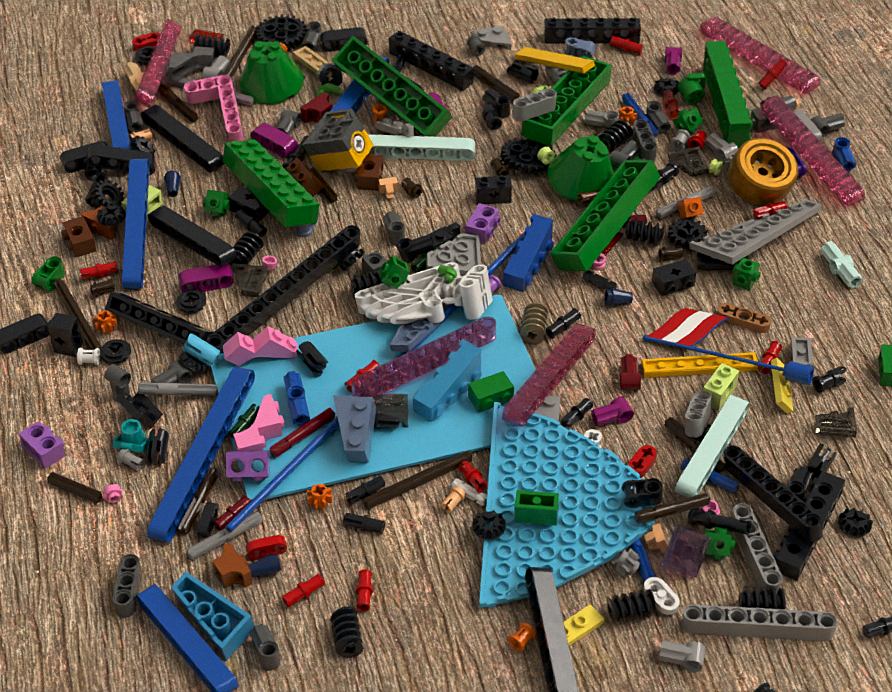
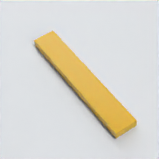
(554, 59)
(694, 365)

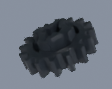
(686, 231)

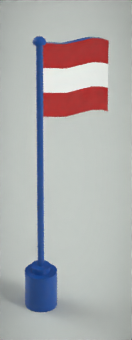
(692, 326)

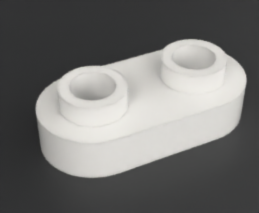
(663, 596)

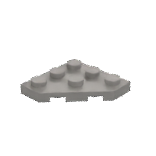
(462, 250)

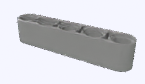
(757, 551)

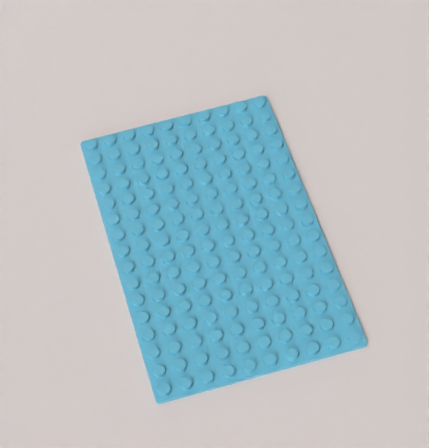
(352, 349)

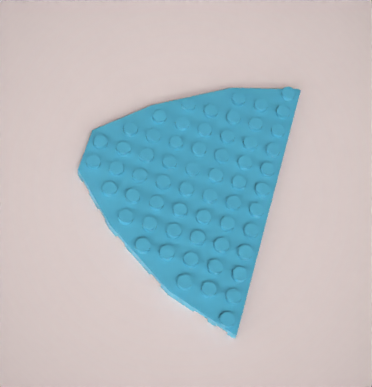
(591, 511)

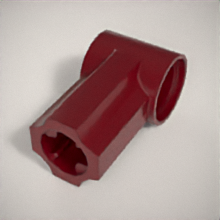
(629, 377)

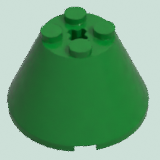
(270, 74)
(580, 168)

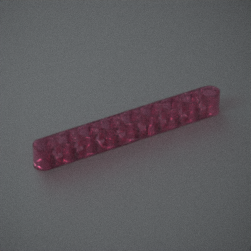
(759, 54)
(157, 63)
(812, 151)
(422, 359)
(548, 375)

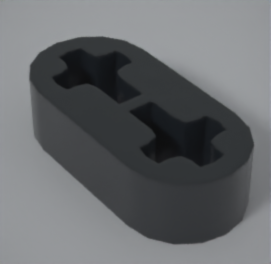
(205, 524)

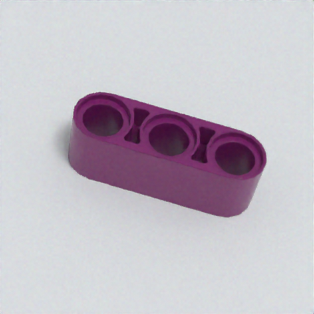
(274, 140)
(206, 278)

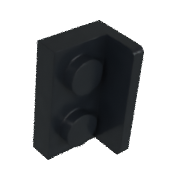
(140, 408)

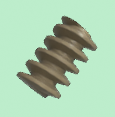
(534, 323)

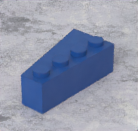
(529, 253)

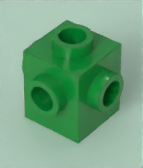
(688, 120)
(216, 202)
(394, 272)
(746, 273)
(724, 549)

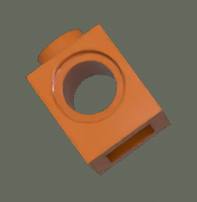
(690, 207)

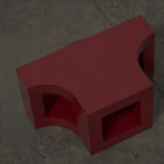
(316, 108)

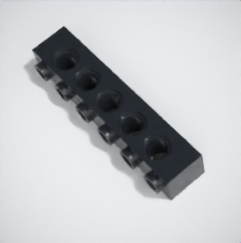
(591, 29)
(431, 60)
(154, 318)
(797, 550)

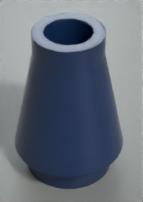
(172, 182)
(616, 297)
(266, 566)

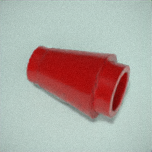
(697, 140)

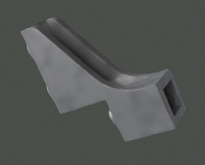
(184, 63)

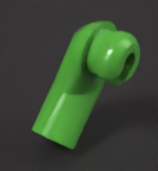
(329, 88)
(449, 272)

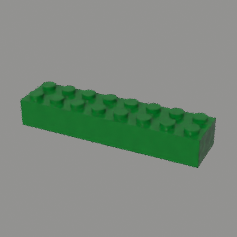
(391, 88)
(726, 93)
(573, 96)
(270, 183)
(605, 215)

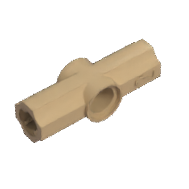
(133, 74)

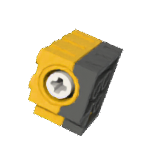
(338, 141)

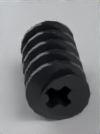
(220, 46)
(616, 135)
(644, 231)
(247, 248)
(365, 282)
(762, 599)
(631, 604)
(346, 632)

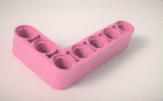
(218, 88)

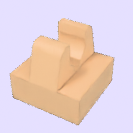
(388, 186)
(656, 539)

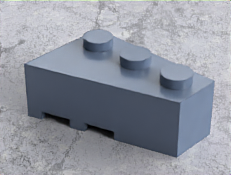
(356, 425)

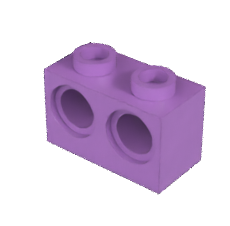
(483, 222)
(42, 444)
(247, 459)

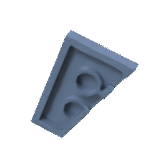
(411, 334)

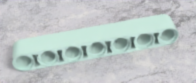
(423, 147)
(712, 447)

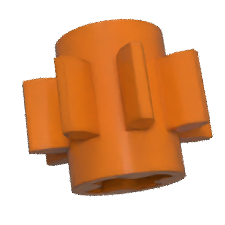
(627, 114)
(105, 322)
(319, 496)

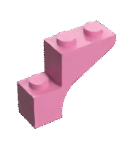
(267, 343)
(266, 426)

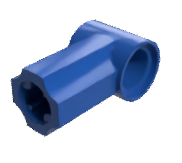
(843, 153)

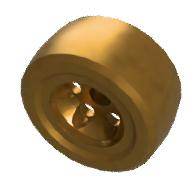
(755, 181)

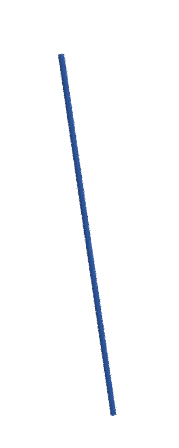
(335, 423)

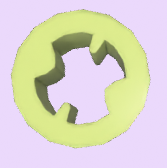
(546, 155)
(715, 167)

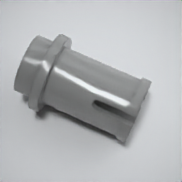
(131, 460)

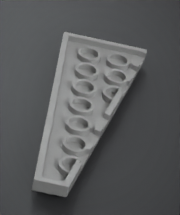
(752, 234)

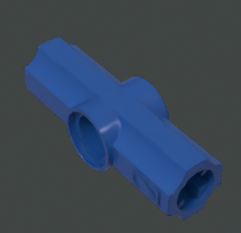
(296, 398)

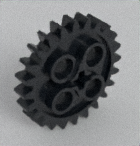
(282, 30)
(523, 156)

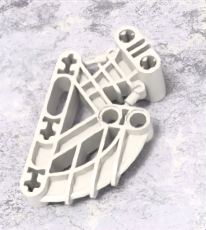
(423, 296)

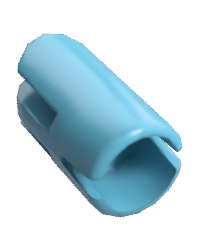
(201, 350)

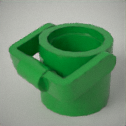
(692, 89)

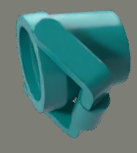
(131, 437)

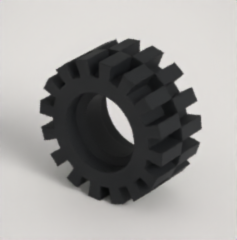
(108, 188)

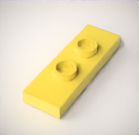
(782, 388)
(582, 624)

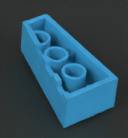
(449, 382)
(215, 615)

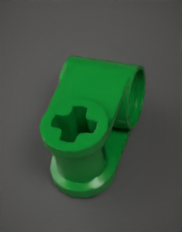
(49, 272)

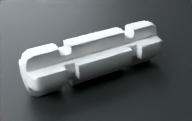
(471, 492)

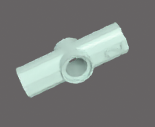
(841, 264)

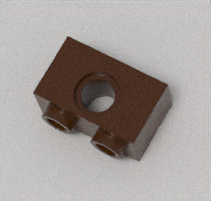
(370, 172)
(304, 176)
(78, 236)

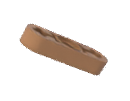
(752, 315)

